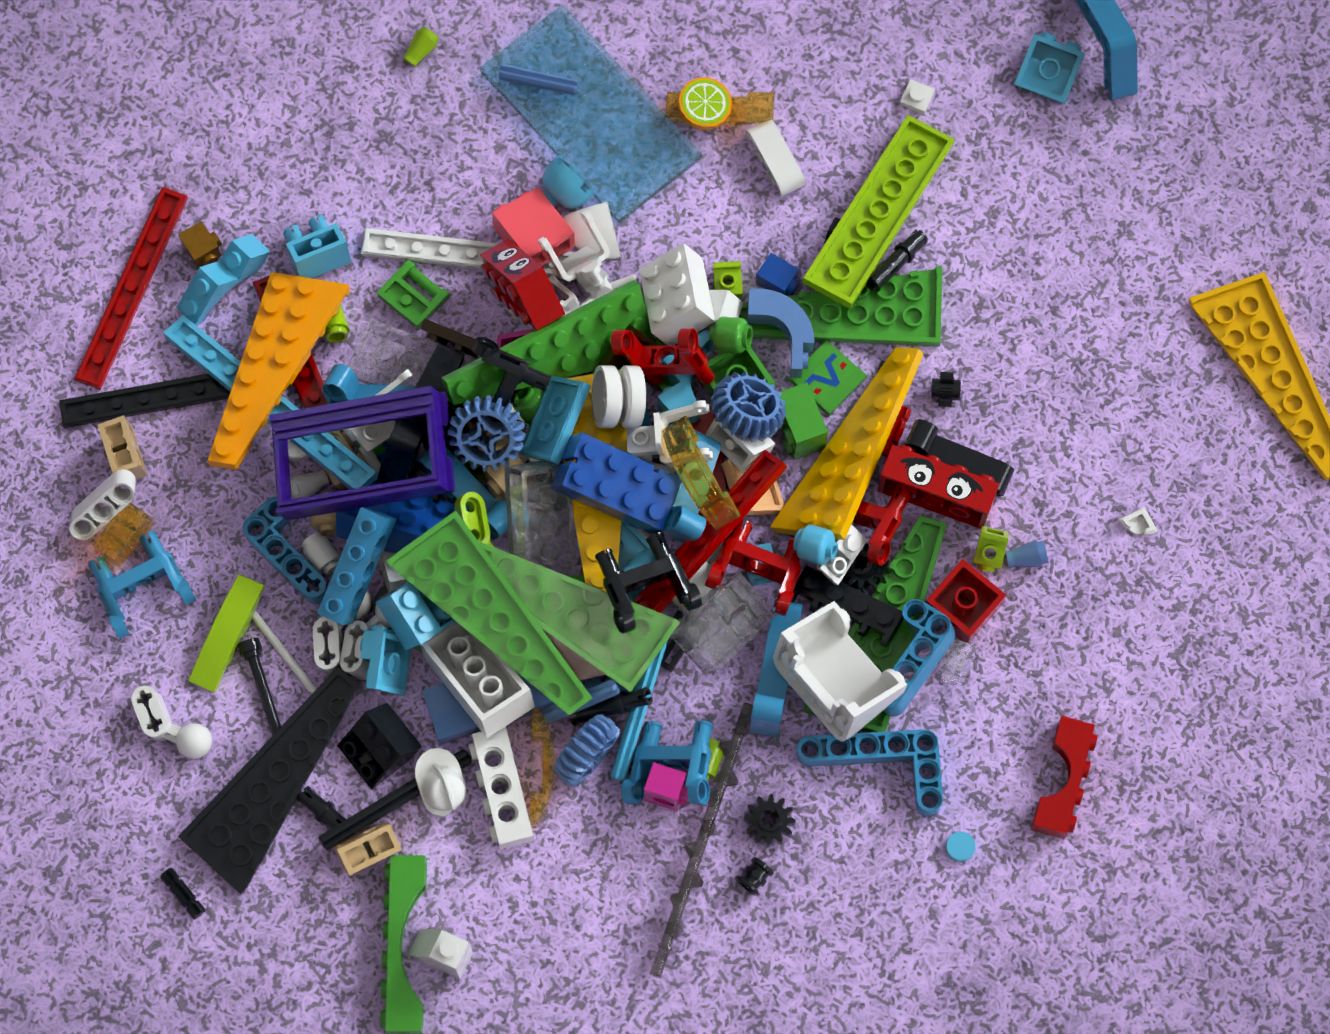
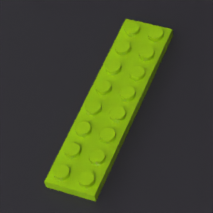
(878, 211)

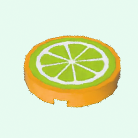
(704, 103)

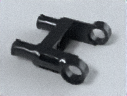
(516, 372)
(621, 582)

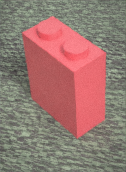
(530, 219)

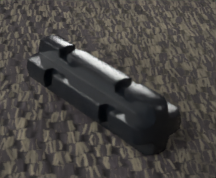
(182, 893)

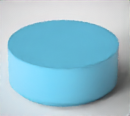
(960, 846)

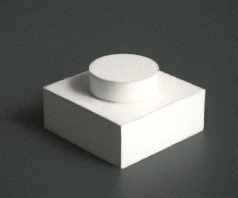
(917, 96)

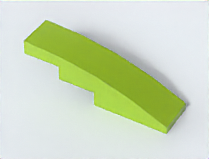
(226, 632)

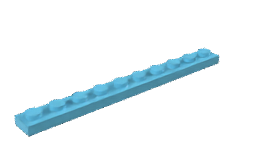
(224, 366)

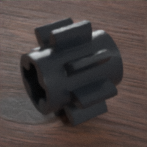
(945, 389)

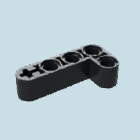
(925, 441)

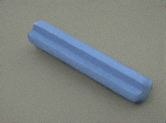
(538, 79)
(599, 693)

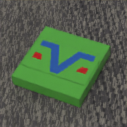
(830, 377)

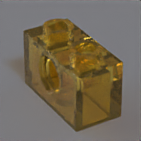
(123, 535)

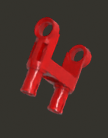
(687, 356)
(885, 523)
(744, 555)

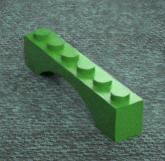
(406, 884)

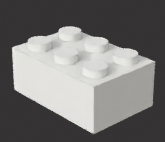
(676, 294)

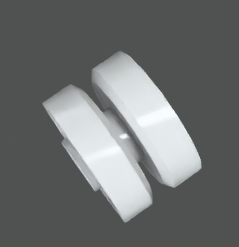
(618, 396)

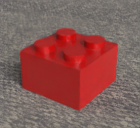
(966, 600)

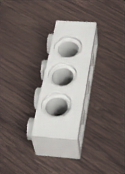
(519, 829)

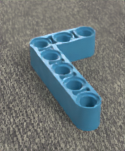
(1117, 43)
(772, 686)
(882, 754)

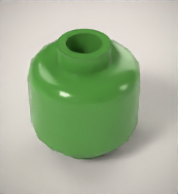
(731, 335)
(527, 403)

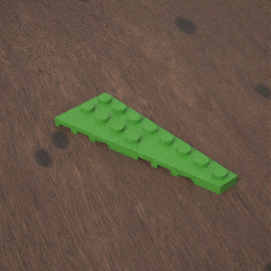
(907, 581)

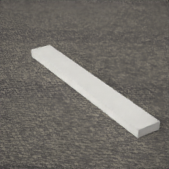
(432, 249)

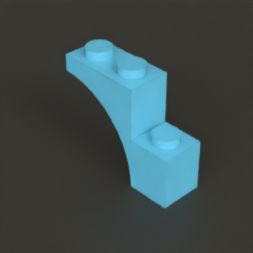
(213, 281)
(681, 393)

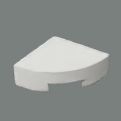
(1139, 523)

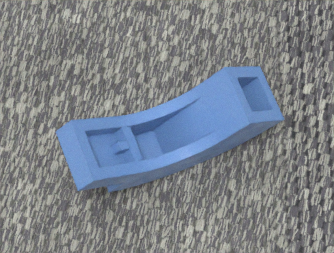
(785, 314)

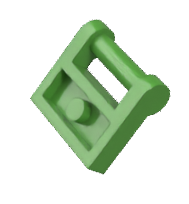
(407, 300)

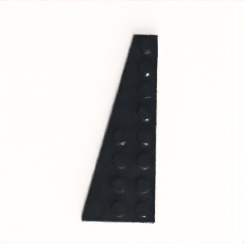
(250, 810)

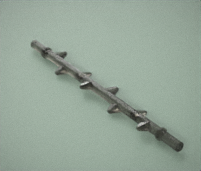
(696, 848)

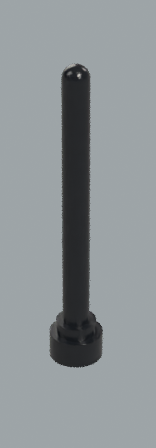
(250, 650)

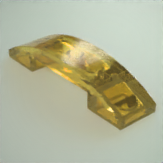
(745, 110)
(696, 474)
(540, 801)

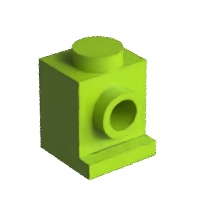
(728, 272)
(992, 539)

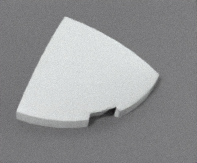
(604, 223)

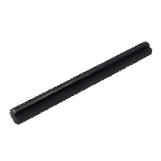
(379, 809)

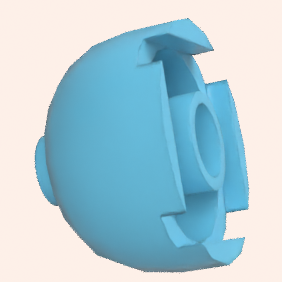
(564, 185)

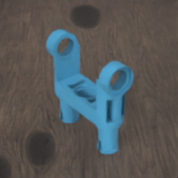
(113, 588)
(692, 757)

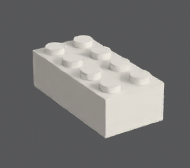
(477, 678)

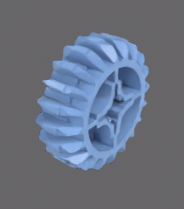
(750, 401)
(489, 456)
(586, 750)

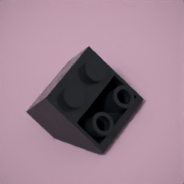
(378, 745)

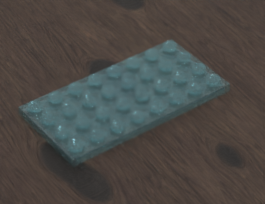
(606, 130)

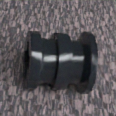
(754, 876)

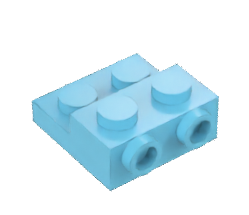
(1050, 67)
(387, 659)

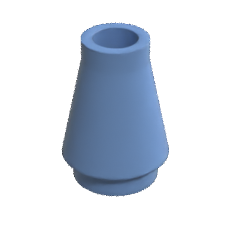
(1028, 555)

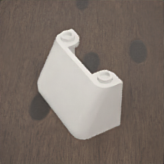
(834, 672)

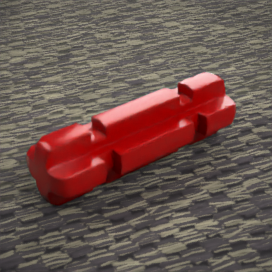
(897, 430)

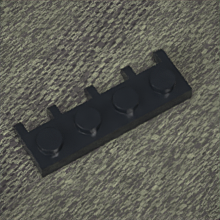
(860, 607)

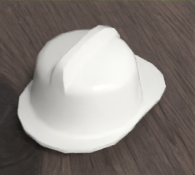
(440, 781)

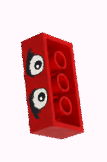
(521, 284)
(939, 486)

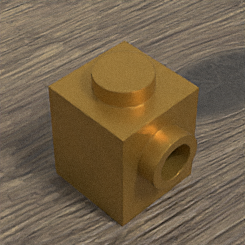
(200, 244)

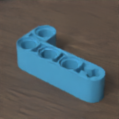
(344, 386)
(466, 482)
(683, 519)
(288, 557)
(923, 640)

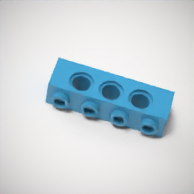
(356, 566)

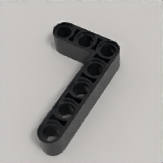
(409, 432)

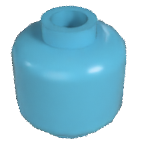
(815, 544)

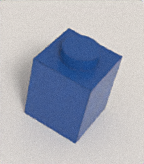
(778, 275)

